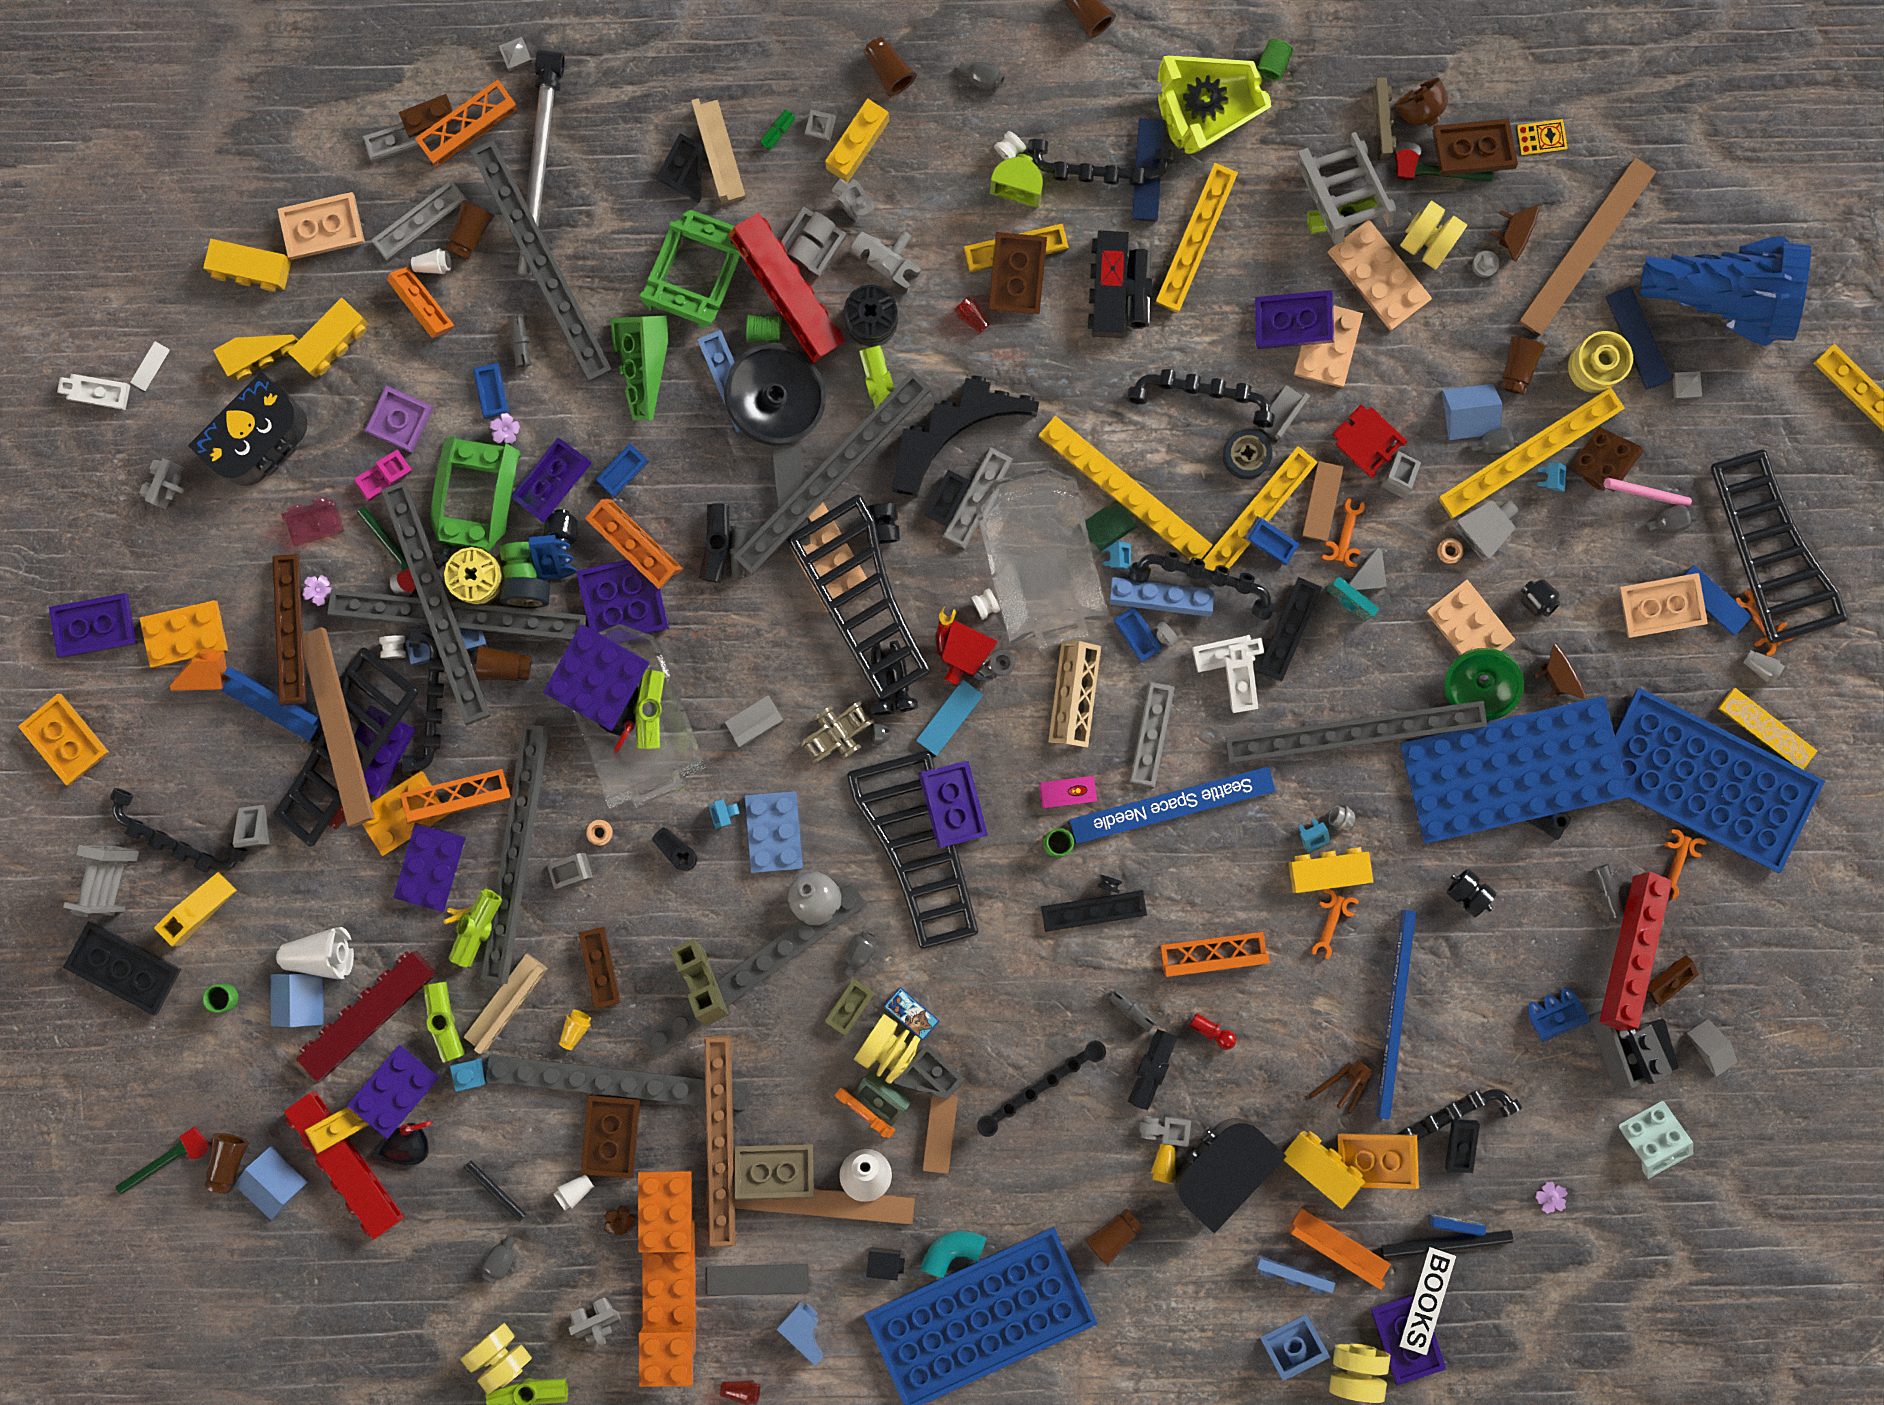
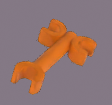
(1340, 552)
(1751, 608)
(1684, 845)
(1337, 904)
(876, 1123)

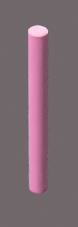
(1647, 492)

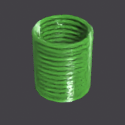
(1275, 59)
(763, 328)
(1070, 842)
(208, 999)

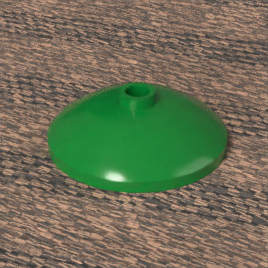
(1499, 692)

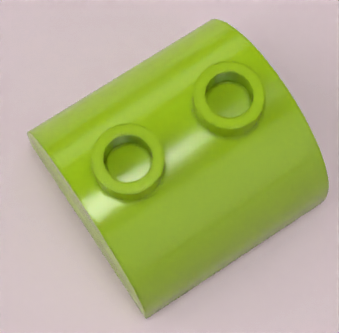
(1018, 180)

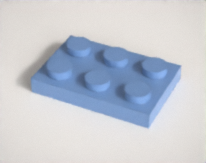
(773, 832)

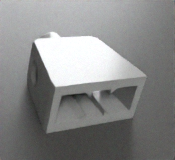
(1487, 527)

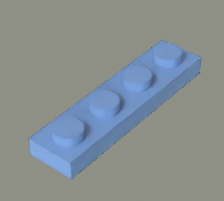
(718, 359)
(1162, 597)

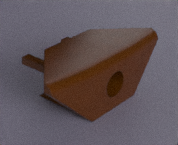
(1517, 230)
(1561, 675)

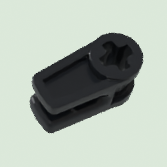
(672, 848)

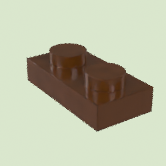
(424, 115)
(1672, 980)

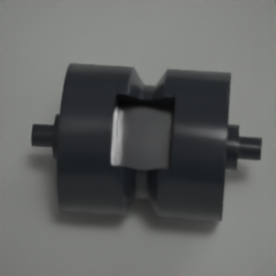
(1473, 894)

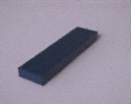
(1147, 196)
(1639, 336)

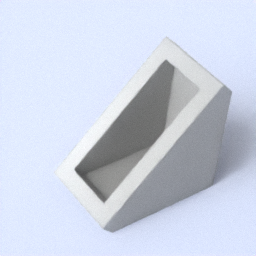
(1401, 475)
(1371, 574)
(251, 827)
(569, 870)
(1712, 1046)

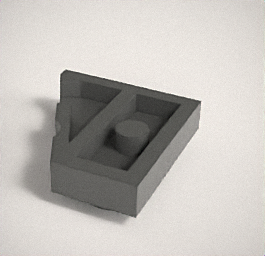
(930, 1075)

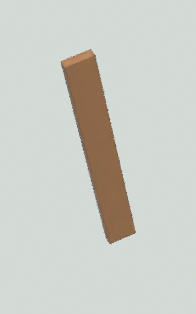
(1587, 246)
(337, 728)
(719, 1141)
(838, 1205)

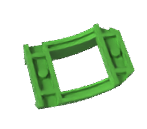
(679, 300)
(482, 458)

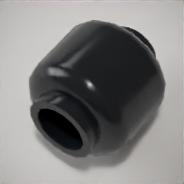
(561, 525)
(1540, 598)

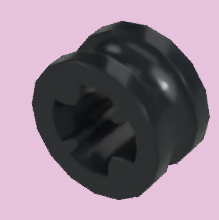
(1109, 884)

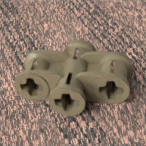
(844, 727)

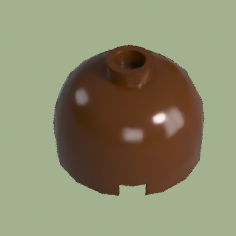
(1424, 104)

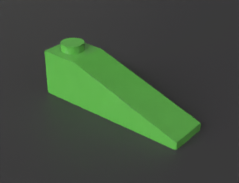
(642, 352)

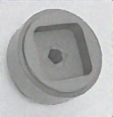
(1485, 264)
(1166, 634)

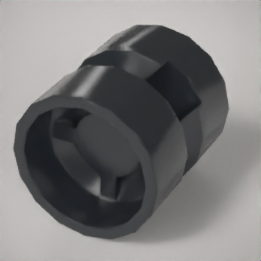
(888, 531)

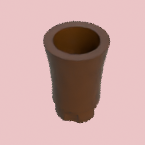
(1091, 15)
(889, 66)
(468, 229)
(1521, 364)
(502, 665)
(224, 1161)
(1114, 1236)

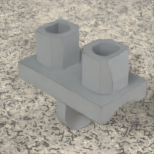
(853, 199)
(164, 483)
(583, 1325)

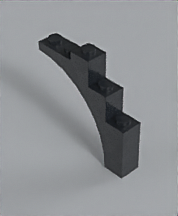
(947, 421)

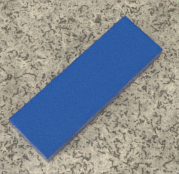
(1720, 604)

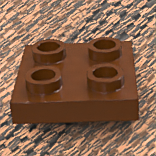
(1605, 457)

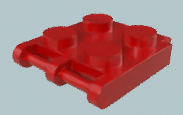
(1367, 439)

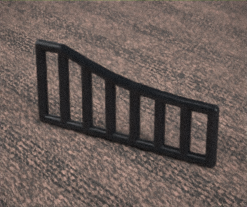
(1800, 548)
(880, 577)
(368, 754)
(901, 870)

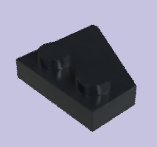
(683, 168)

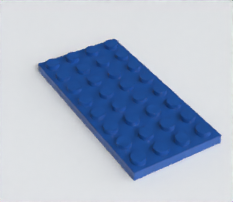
(1514, 770)
(1713, 780)
(980, 1318)

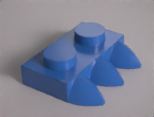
(550, 558)
(1558, 1016)

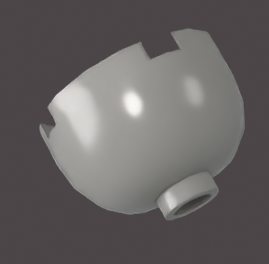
(814, 898)

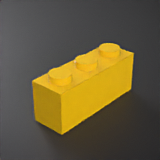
(857, 140)
(247, 265)
(329, 338)
(1330, 870)
(1324, 1168)

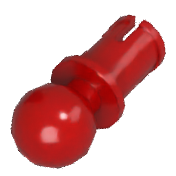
(1225, 1039)

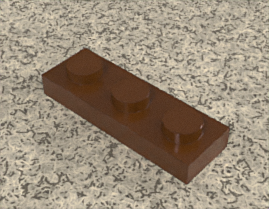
(599, 967)

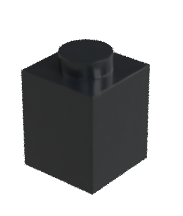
(884, 1264)

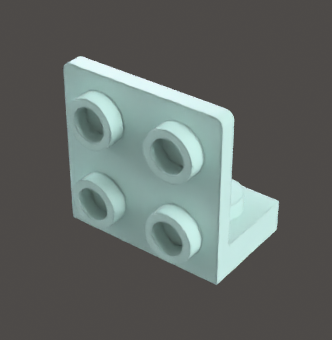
(1657, 1139)

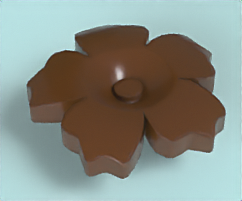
(618, 1220)

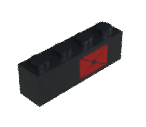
(1110, 284)

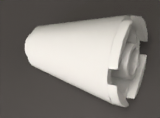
(319, 954)
(865, 1185)

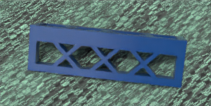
(266, 703)

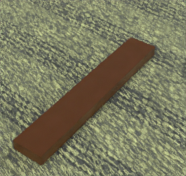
(289, 630)

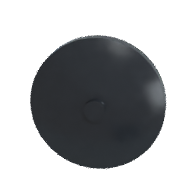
(774, 394)

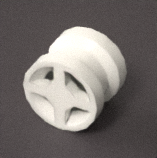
(1009, 146)
(985, 604)
(392, 647)

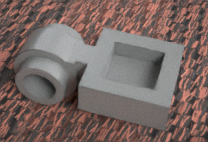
(1174, 1130)

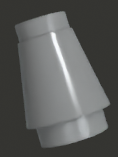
(1764, 666)

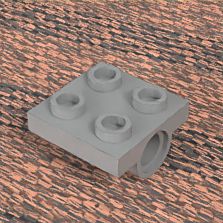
(812, 241)

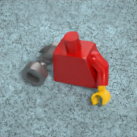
(967, 652)

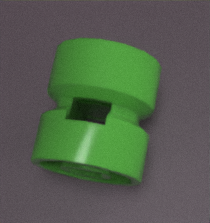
(517, 560)

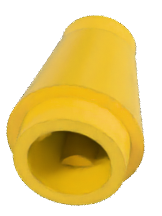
(574, 1028)
(1164, 1165)

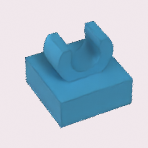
(1556, 477)
(1119, 556)
(720, 813)
(1315, 836)

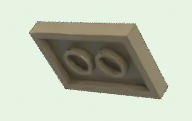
(774, 1172)

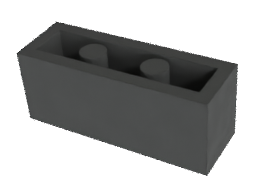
(1617, 1055)

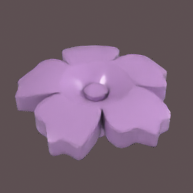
(504, 429)
(317, 589)
(1551, 1197)

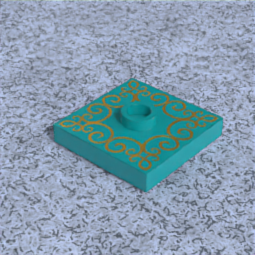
(1352, 599)

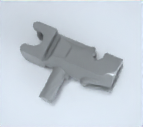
(886, 259)

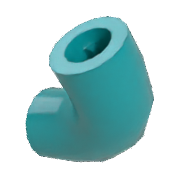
(949, 1247)

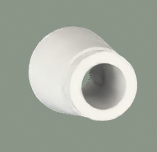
(432, 262)
(573, 1191)

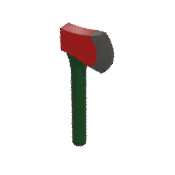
(1408, 166)
(402, 583)
(191, 1142)

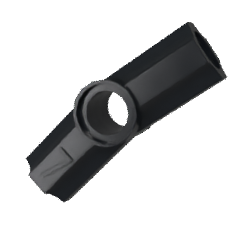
(1138, 288)
(717, 526)
(1152, 1069)

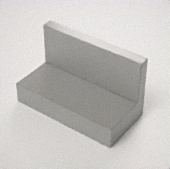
(1285, 409)
(754, 721)

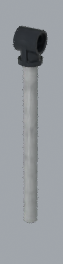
(548, 68)

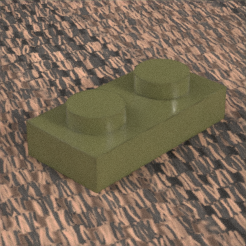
(849, 1007)

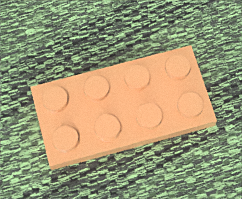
(1379, 275)
(832, 559)

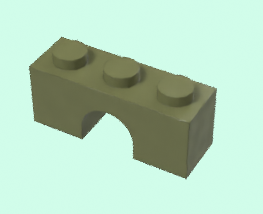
(705, 994)

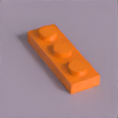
(420, 302)

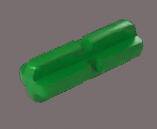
(774, 133)

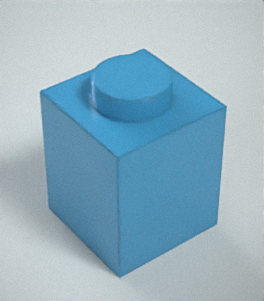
(468, 1074)

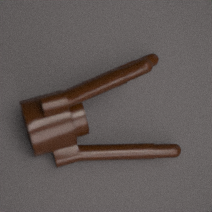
(1359, 1077)

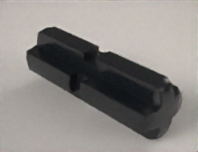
(443, 555)

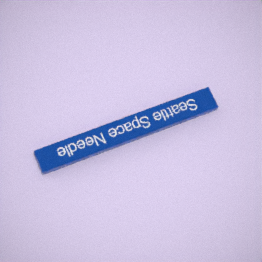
(1172, 805)
(1395, 1014)

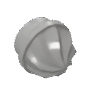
(1341, 817)

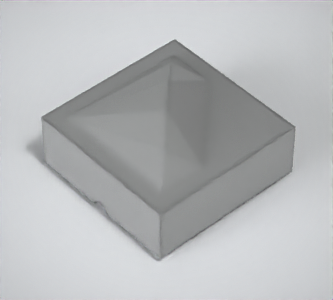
(515, 54)
(820, 125)
(1687, 385)

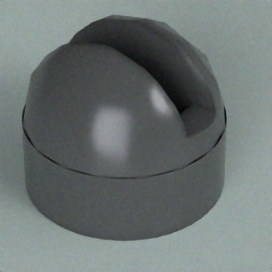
(879, 733)

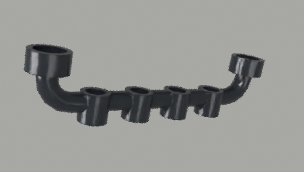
(1111, 173)
(1192, 385)
(1195, 569)
(433, 714)
(159, 839)
(1453, 1111)
(988, 1124)

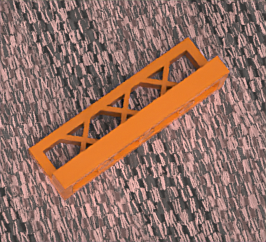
(471, 132)
(633, 542)
(456, 805)
(1218, 963)
(1339, 1247)

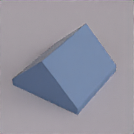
(1471, 411)
(296, 1000)
(271, 1182)
(1294, 1347)

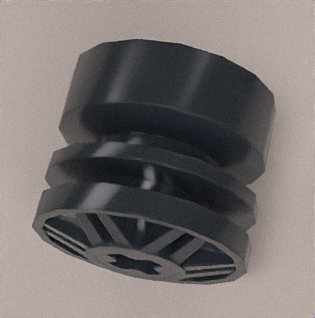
(871, 330)

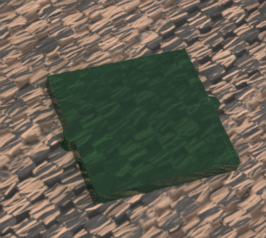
(1109, 525)

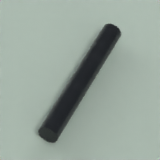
(494, 1190)

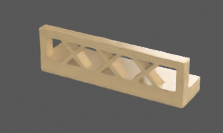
(719, 151)
(1070, 693)
(505, 1003)

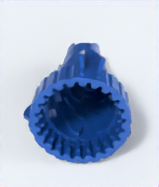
(1754, 289)

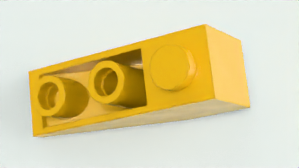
(248, 354)
(195, 910)

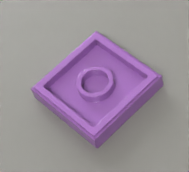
(399, 419)

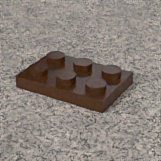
(1474, 147)
(1017, 273)
(610, 1136)

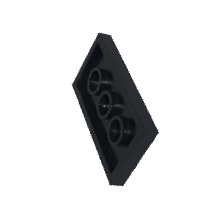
(122, 968)

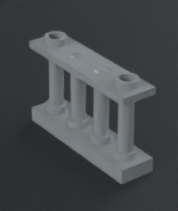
(1328, 205)
(101, 879)

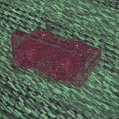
(313, 521)

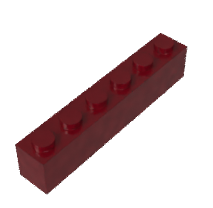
(366, 1016)

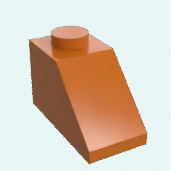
(202, 672)

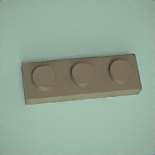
(1383, 118)

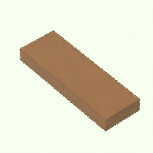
(1322, 501)
(940, 1134)

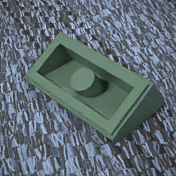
(881, 1097)

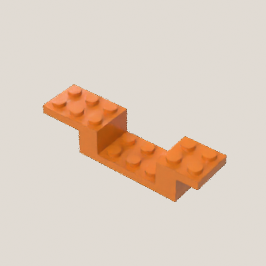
(668, 1278)

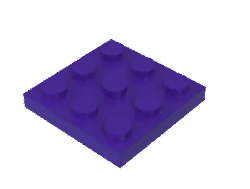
(622, 596)
(596, 677)

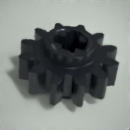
(1199, 106)

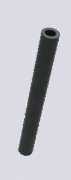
(1447, 1244)

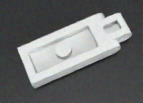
(94, 391)
(1212, 655)
(1240, 679)

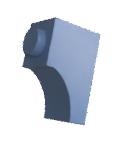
(799, 1331)

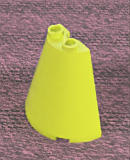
(1243, 94)

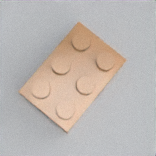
(321, 226)
(1331, 361)
(1663, 605)
(1469, 621)

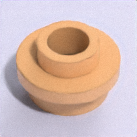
(1457, 547)
(591, 832)

